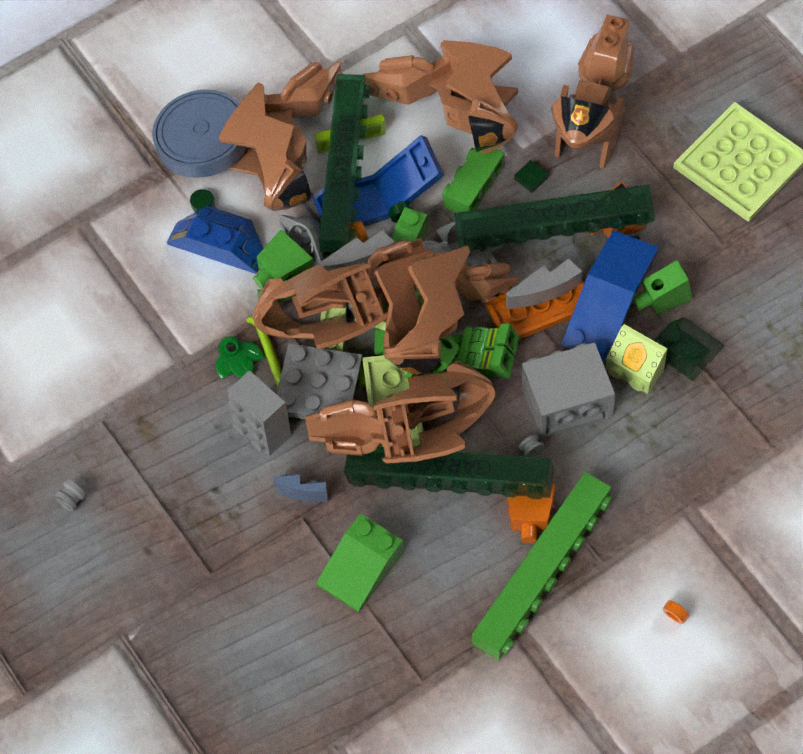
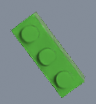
(473, 180)

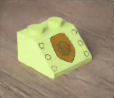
(636, 359)

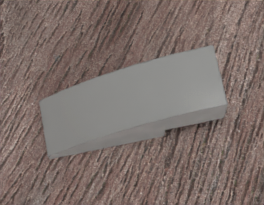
(356, 251)
(544, 285)

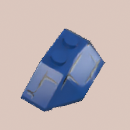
(219, 238)

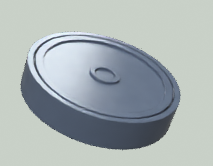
(189, 134)

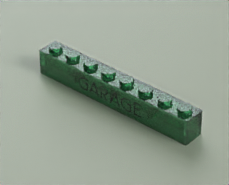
(343, 162)
(555, 217)
(456, 473)

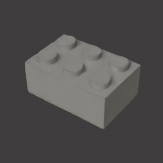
(259, 413)

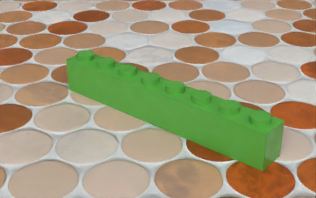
(541, 566)

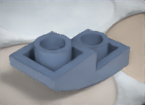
(290, 486)

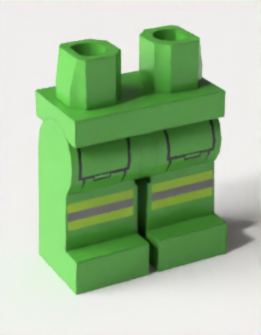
(488, 349)

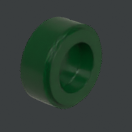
(201, 198)
(397, 209)

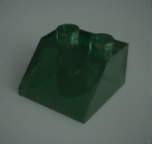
(688, 347)

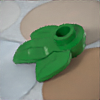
(238, 361)

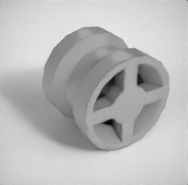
(69, 495)

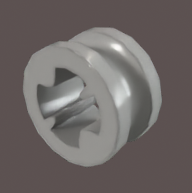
(531, 446)

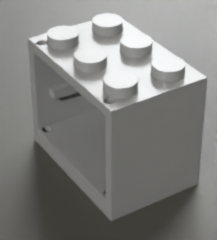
(567, 389)

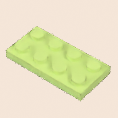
(383, 381)

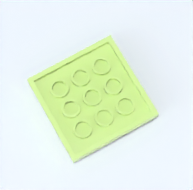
(741, 161)

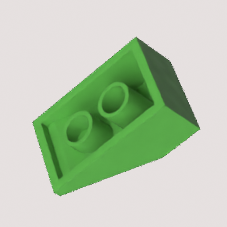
(360, 562)

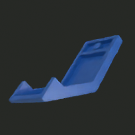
(397, 181)
(609, 292)

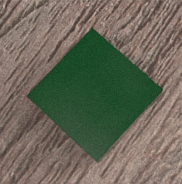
(531, 176)

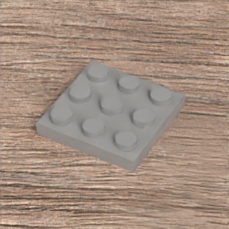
(317, 379)

